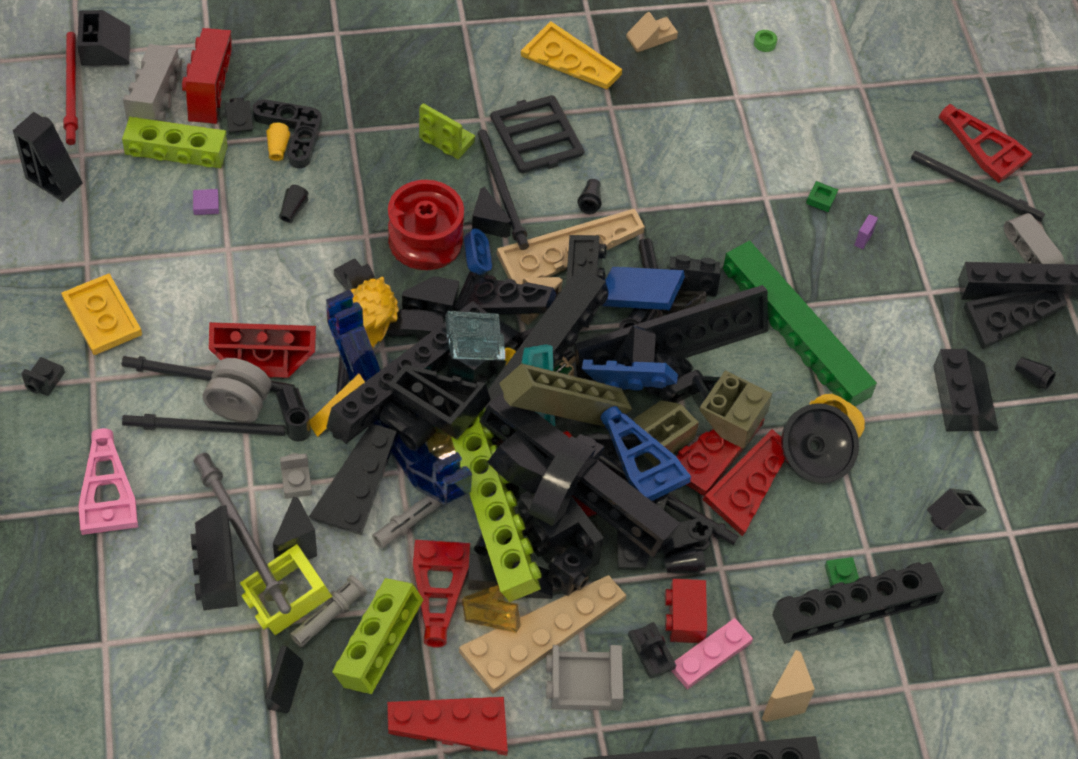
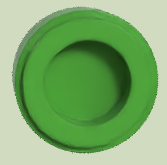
(765, 40)

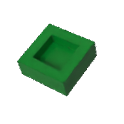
(822, 196)
(841, 570)

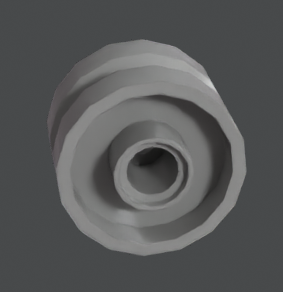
(237, 390)

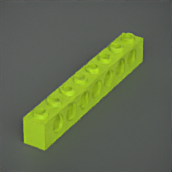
(524, 578)

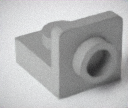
(295, 475)

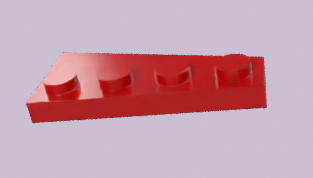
(746, 484)
(462, 721)

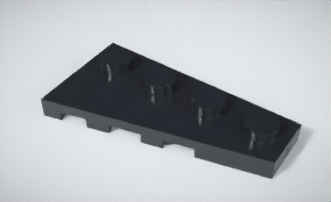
(505, 296)

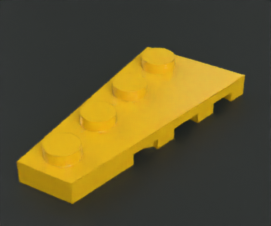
(571, 56)

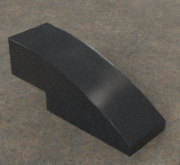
(483, 577)

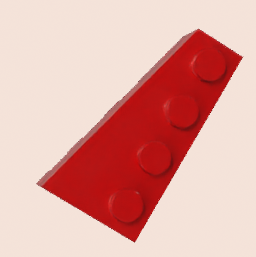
(207, 74)

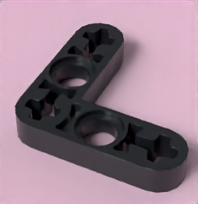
(301, 126)

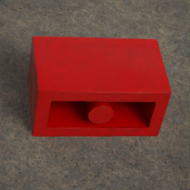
(687, 610)

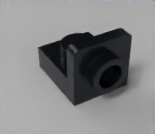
(43, 376)

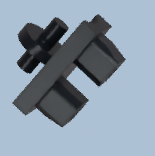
(652, 650)

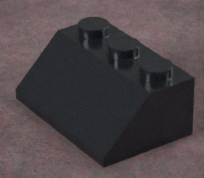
(964, 391)
(214, 561)

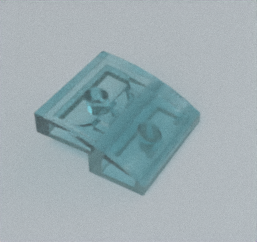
(475, 336)

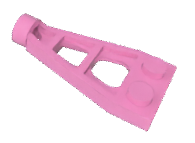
(111, 514)

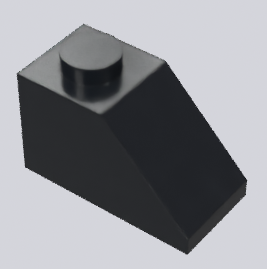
(955, 509)

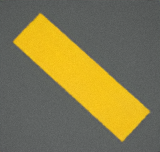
(319, 421)

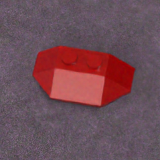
(271, 347)

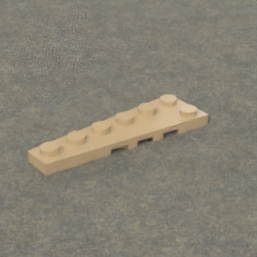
(549, 252)
(505, 655)

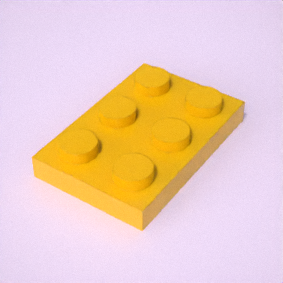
(101, 314)

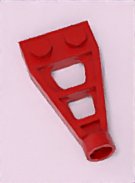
(1001, 164)
(439, 557)

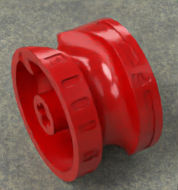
(425, 224)

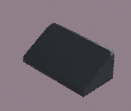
(284, 680)

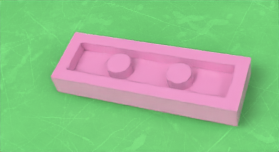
(711, 653)

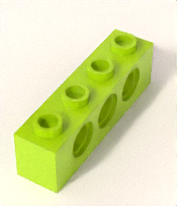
(175, 142)
(377, 636)

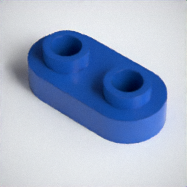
(477, 252)

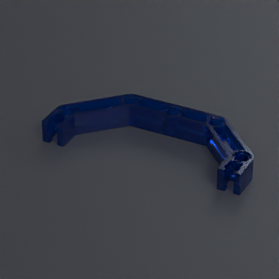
(427, 473)

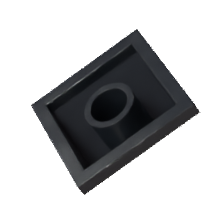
(294, 530)

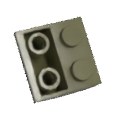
(735, 408)
(669, 425)

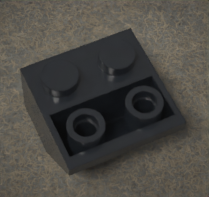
(102, 39)

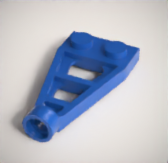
(655, 481)

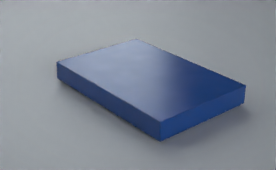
(643, 287)

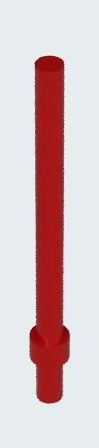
(70, 121)

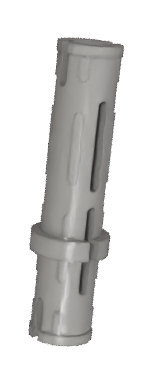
(385, 536)

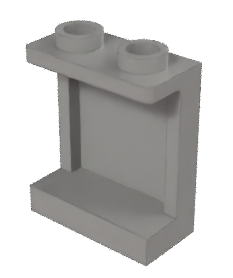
(585, 679)

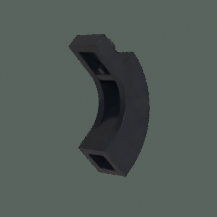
(563, 476)

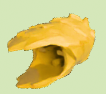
(378, 307)

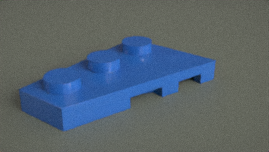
(631, 377)

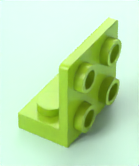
(443, 132)

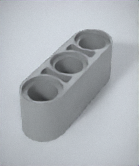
(1032, 241)

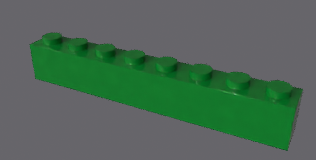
(801, 326)

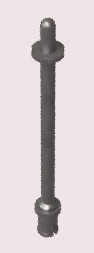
(212, 478)

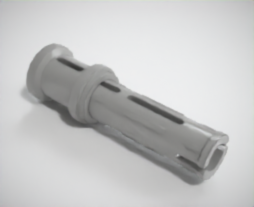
(333, 607)

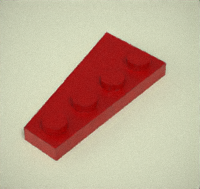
(709, 459)

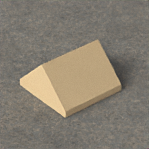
(791, 692)

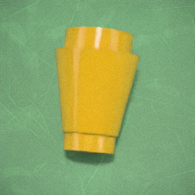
(277, 140)

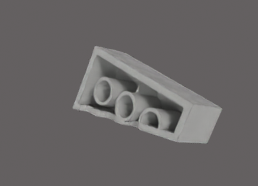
(153, 83)

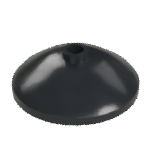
(835, 442)

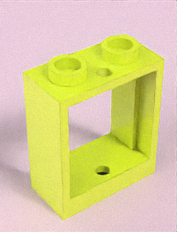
(281, 567)

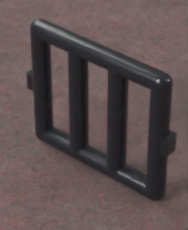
(515, 150)

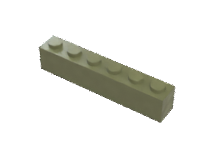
(561, 394)

